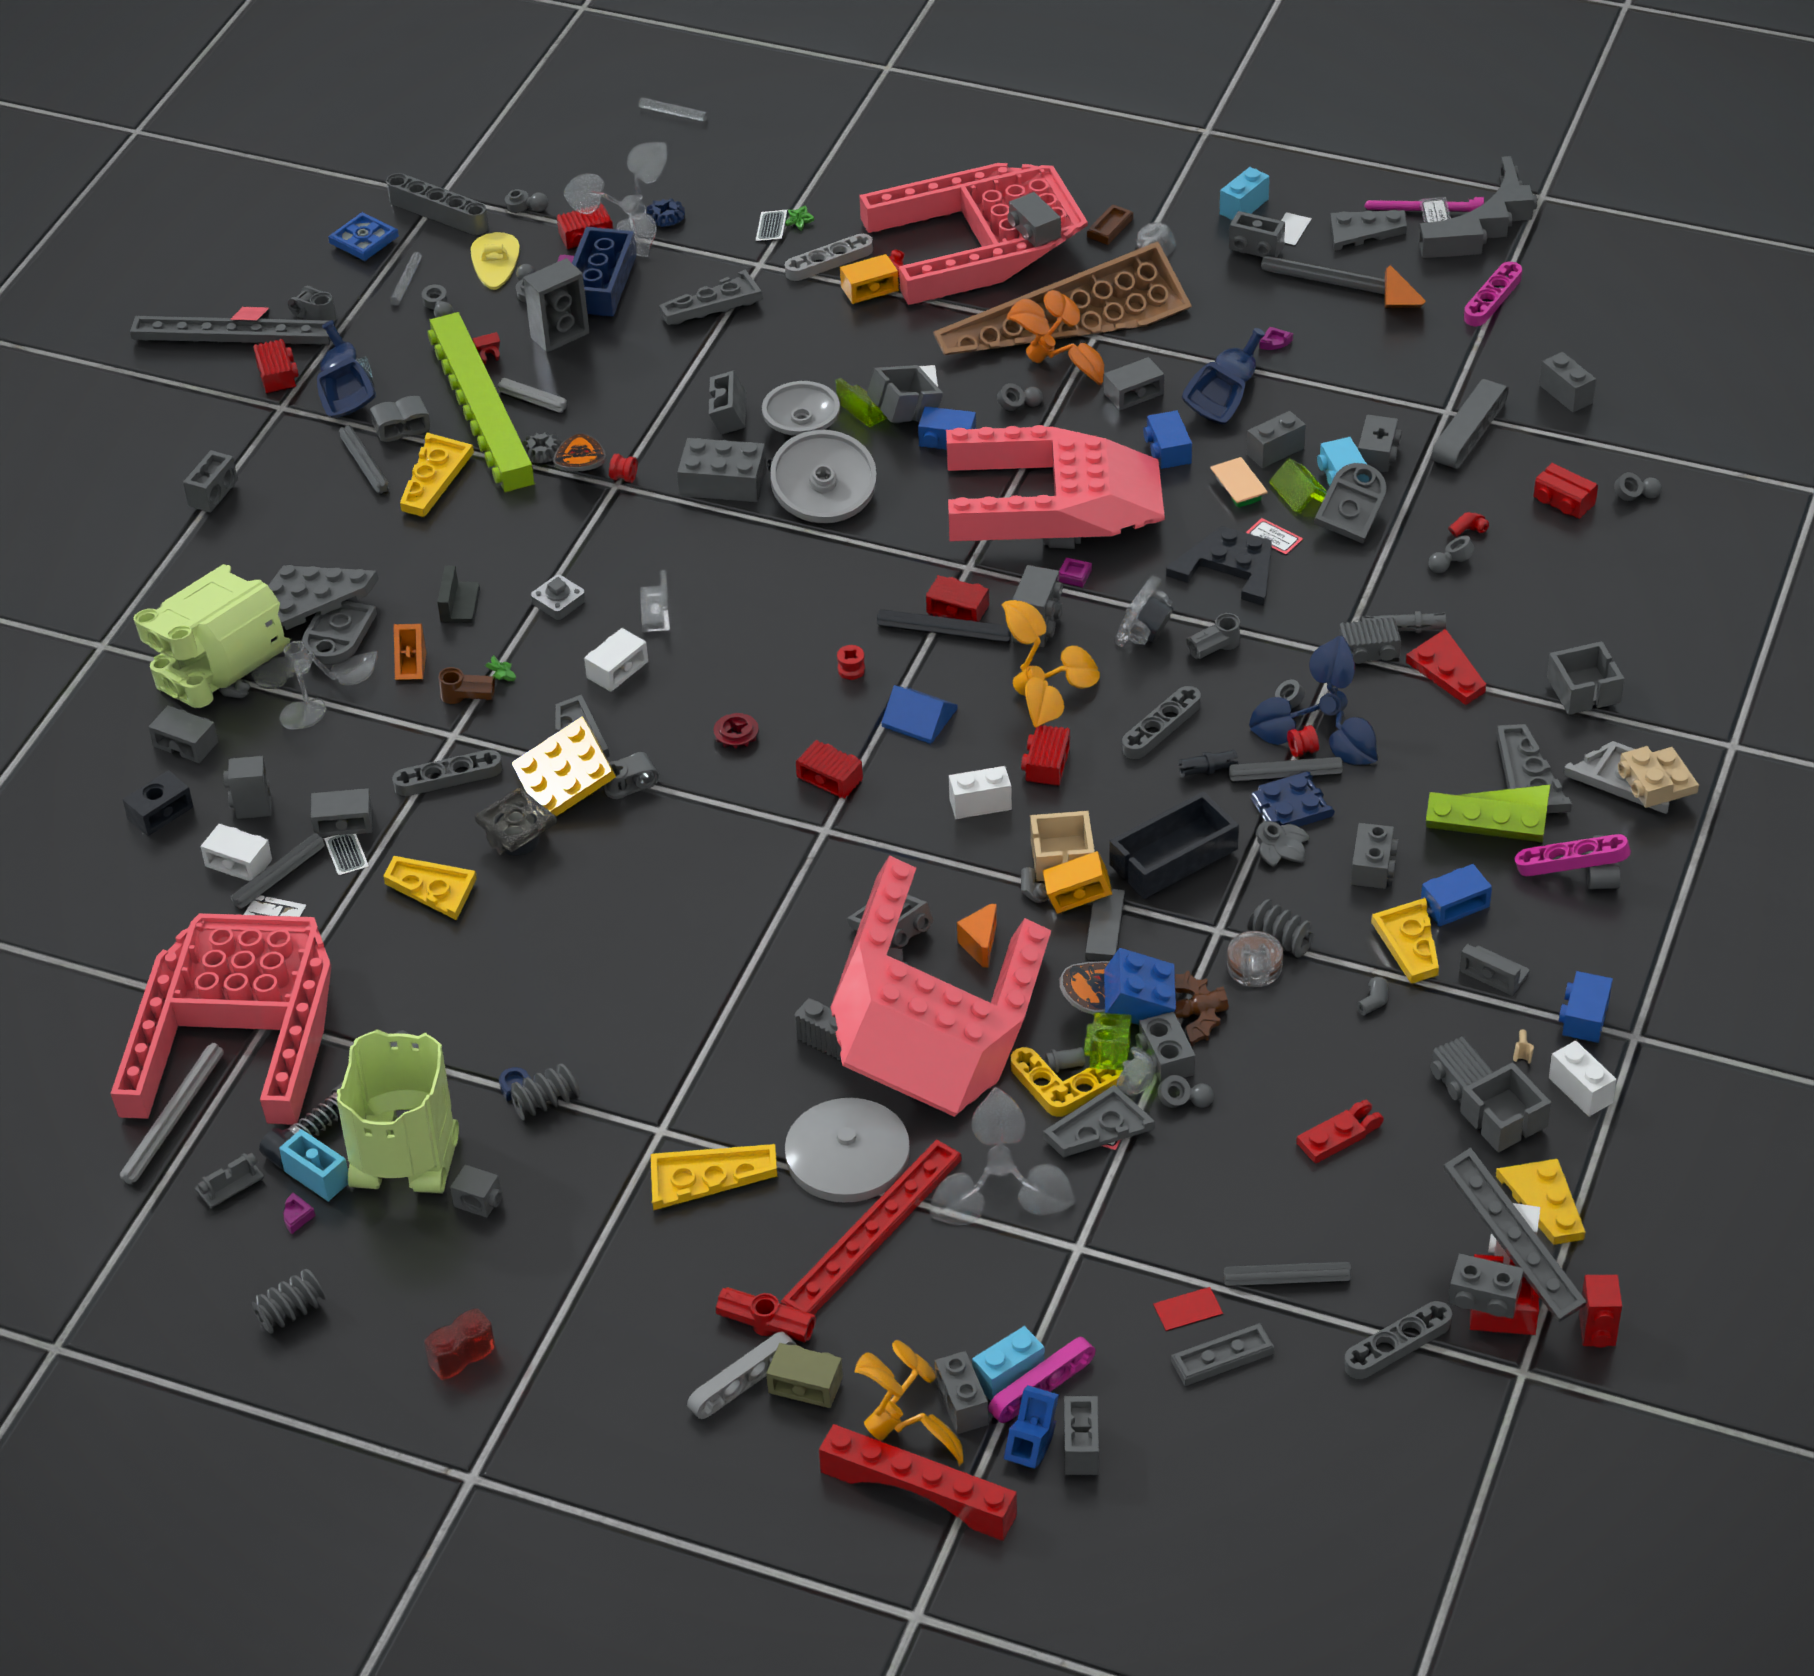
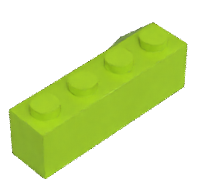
(1500, 813)

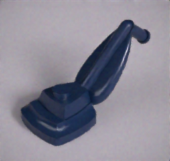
(342, 380)
(1220, 384)

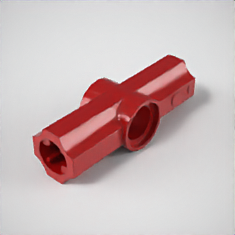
(765, 1314)

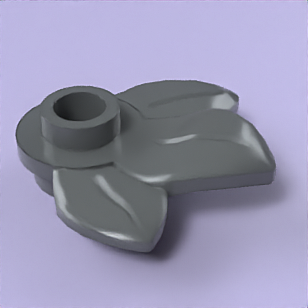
(1284, 843)

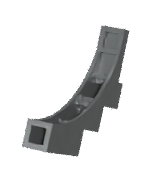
(1470, 231)

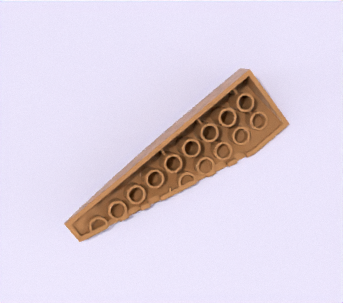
(1110, 297)

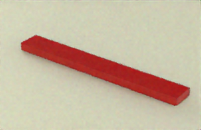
(873, 1228)

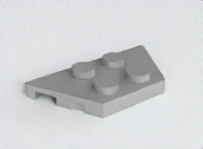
(1602, 772)

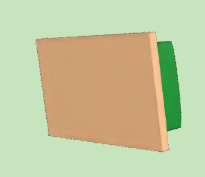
(1239, 481)

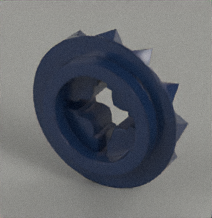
(672, 212)

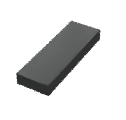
(1105, 926)
(1222, 1354)

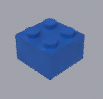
(1139, 986)

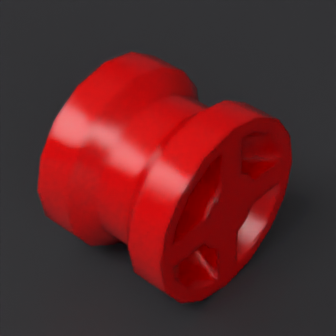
(623, 468)
(851, 662)
(1303, 741)

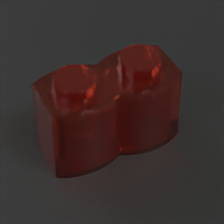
(458, 1344)

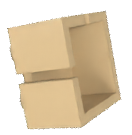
(1059, 839)

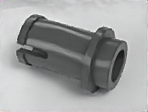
(1065, 1059)

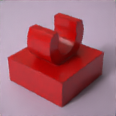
(487, 344)

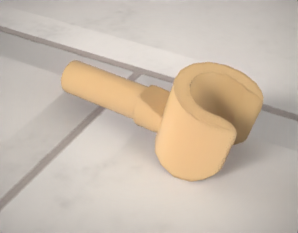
(1523, 1049)

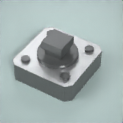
(558, 597)

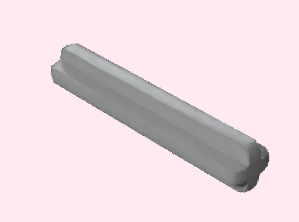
(532, 395)

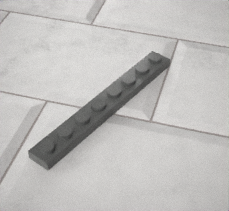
(228, 330)

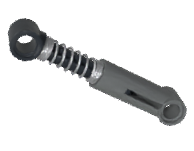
(312, 1125)

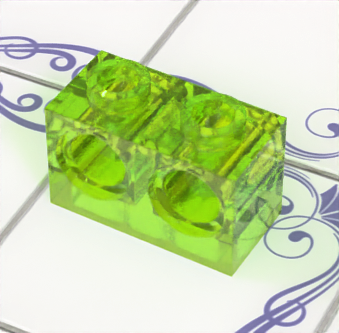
(1108, 1041)

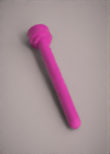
(1415, 205)

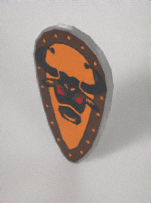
(1084, 986)

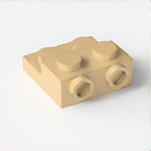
(1656, 775)

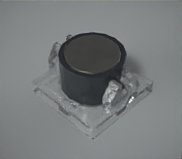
(1145, 615)

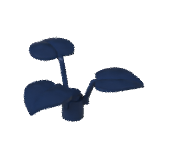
(1332, 665)

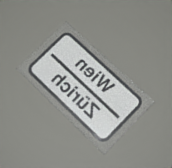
(1434, 209)

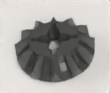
(541, 454)

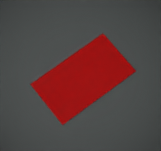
(1188, 1308)

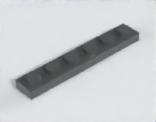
(1514, 1235)

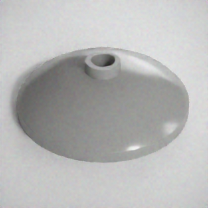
(800, 407)

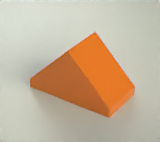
(1399, 292)
(409, 651)
(978, 932)

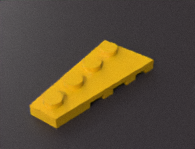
(436, 468)
(700, 1173)

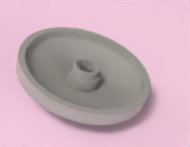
(823, 476)
(847, 1150)

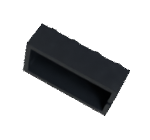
(1173, 845)

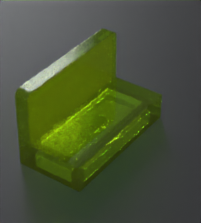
(858, 403)
(1297, 485)

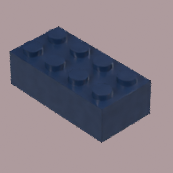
(606, 262)

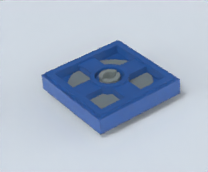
(363, 236)

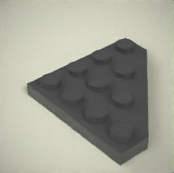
(317, 589)

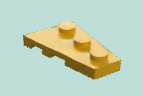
(431, 883)
(1409, 939)
(1545, 1186)

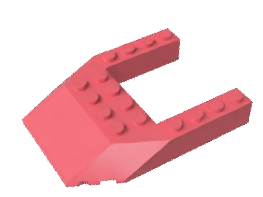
(984, 201)
(1095, 485)
(233, 976)
(917, 1028)

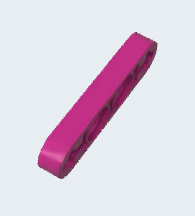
(1497, 295)
(1605, 851)
(1044, 1376)

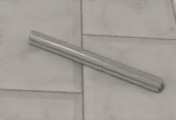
(171, 1113)

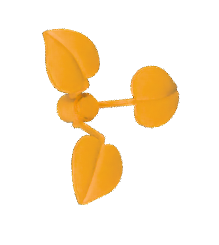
(1043, 700)
(888, 1414)

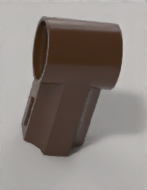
(456, 686)

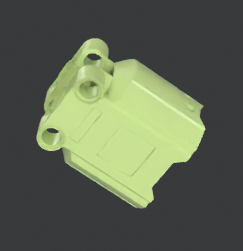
(211, 635)
(389, 1080)

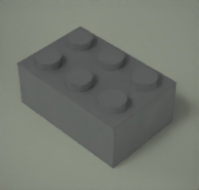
(556, 305)
(722, 469)

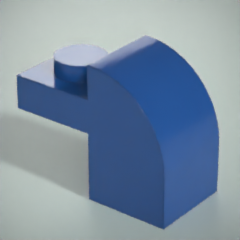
(1034, 1429)

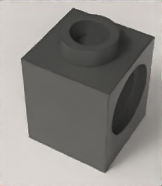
(476, 1191)

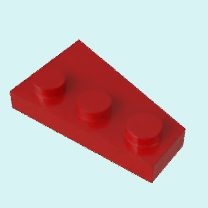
(1447, 667)

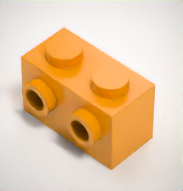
(869, 278)
(1077, 882)

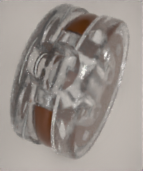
(1254, 958)

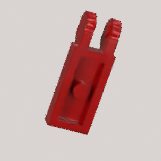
(1339, 1132)

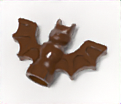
(1202, 1004)

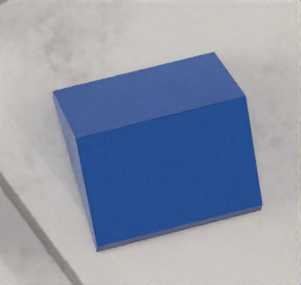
(917, 714)

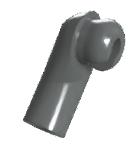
(238, 690)
(1030, 889)

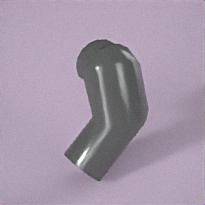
(1378, 996)

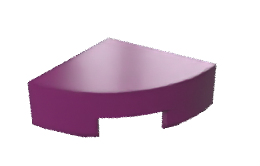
(1275, 339)
(296, 1213)

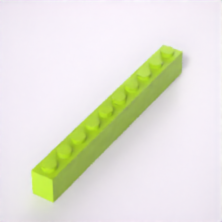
(481, 402)

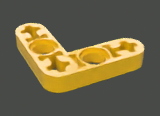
(1056, 1088)

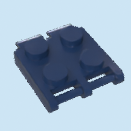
(1292, 801)

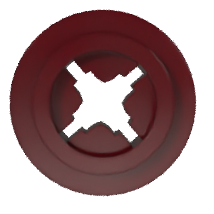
(741, 723)

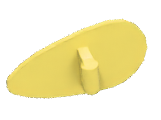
(495, 258)

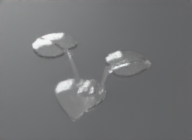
(645, 161)
(298, 660)
(1000, 1122)

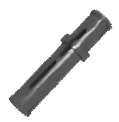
(1415, 622)

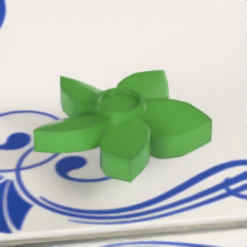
(799, 217)
(502, 669)

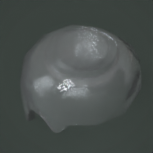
(1156, 232)
(1136, 1073)

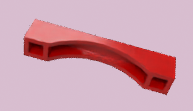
(973, 1500)

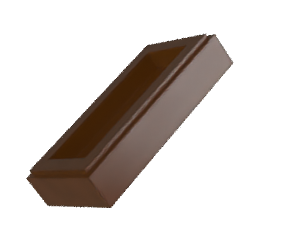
(1110, 224)

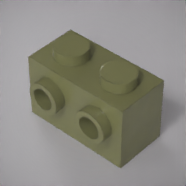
(804, 1375)

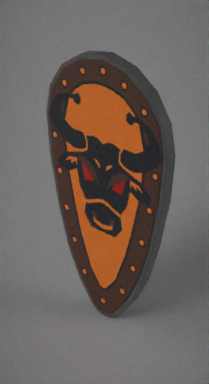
(579, 454)

